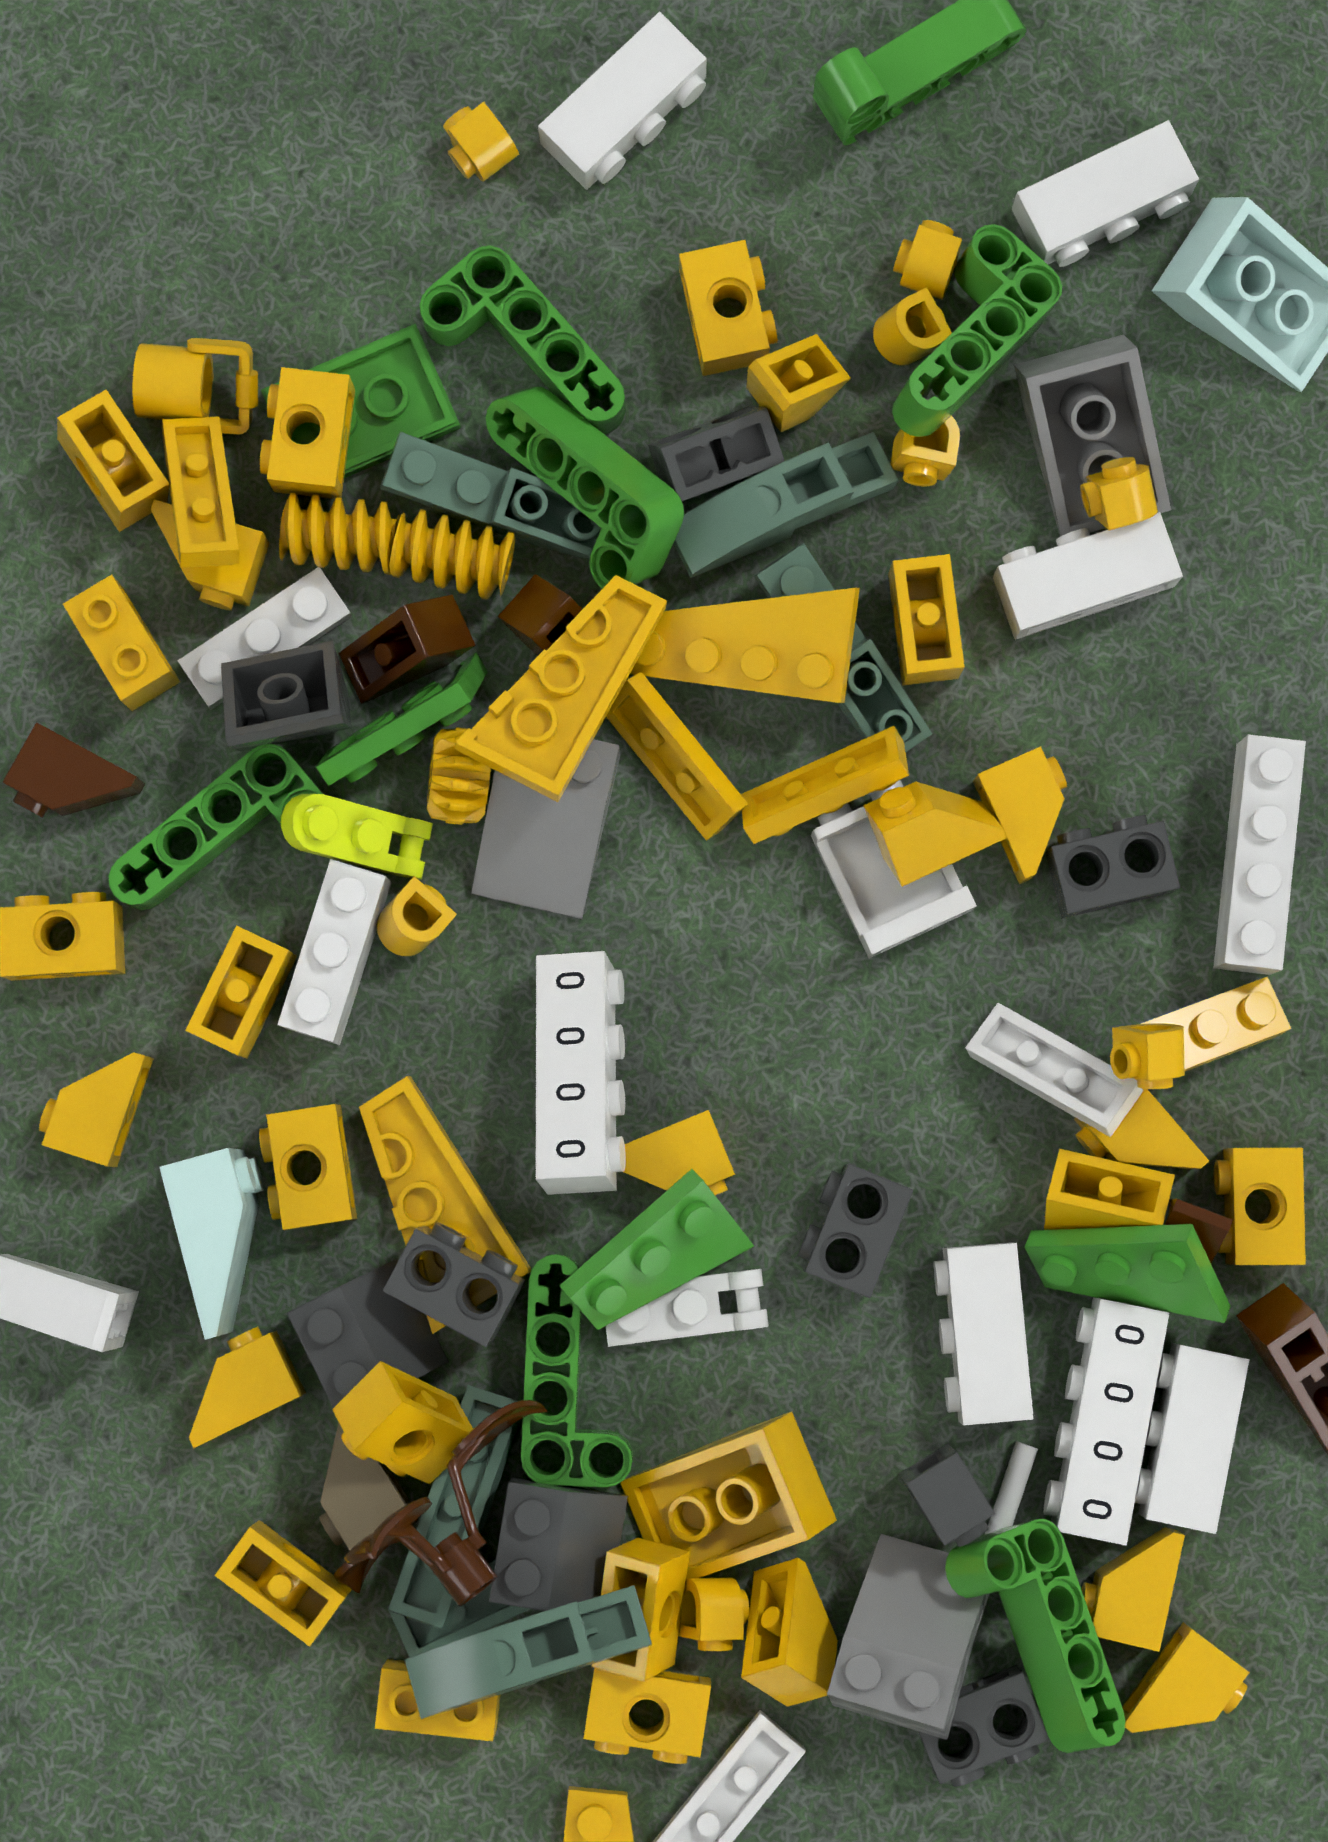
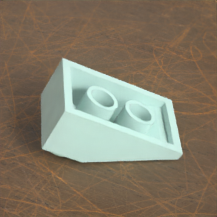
(1251, 289)
(214, 1222)

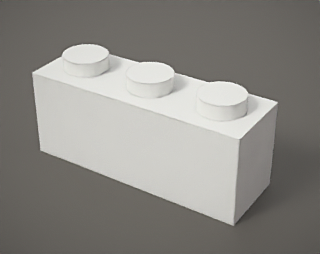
(624, 102)
(1106, 195)
(1085, 575)
(334, 952)
(984, 1334)
(1191, 1437)

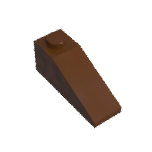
(1294, 1351)

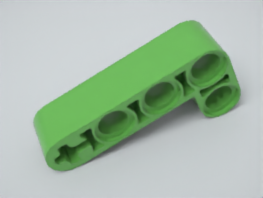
(871, 89)
(1003, 307)
(534, 346)
(597, 477)
(212, 836)
(565, 1370)
(1050, 1628)

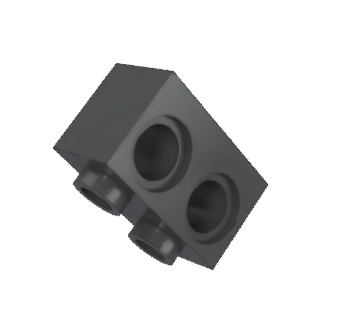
(717, 452)
(1115, 880)
(869, 1235)
(450, 1299)
(948, 1496)
(986, 1744)

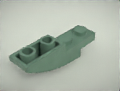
(487, 496)
(781, 500)
(873, 693)
(527, 1651)

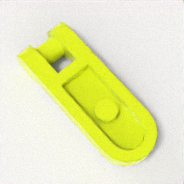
(355, 834)

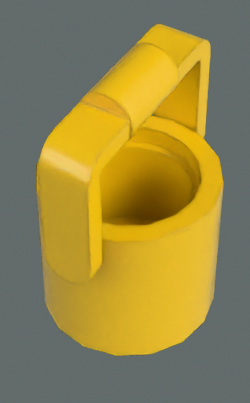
(179, 381)

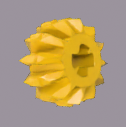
(456, 782)

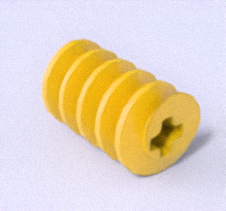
(337, 534)
(451, 555)

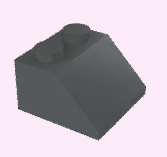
(284, 696)
(358, 1328)
(554, 1544)

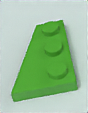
(432, 703)
(657, 1252)
(1132, 1265)

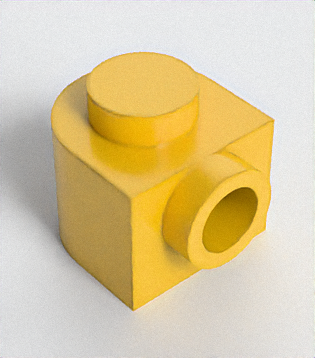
(479, 142)
(928, 258)
(910, 329)
(926, 457)
(1119, 494)
(413, 919)
(1148, 1053)
(714, 1613)

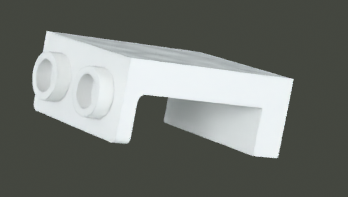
(873, 898)

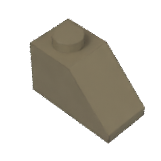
(357, 1495)

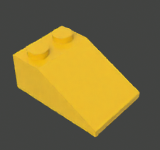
(733, 1497)

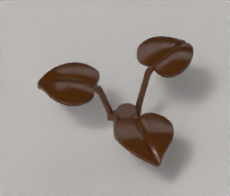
(453, 1560)

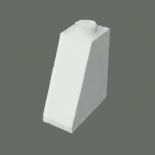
(65, 1303)

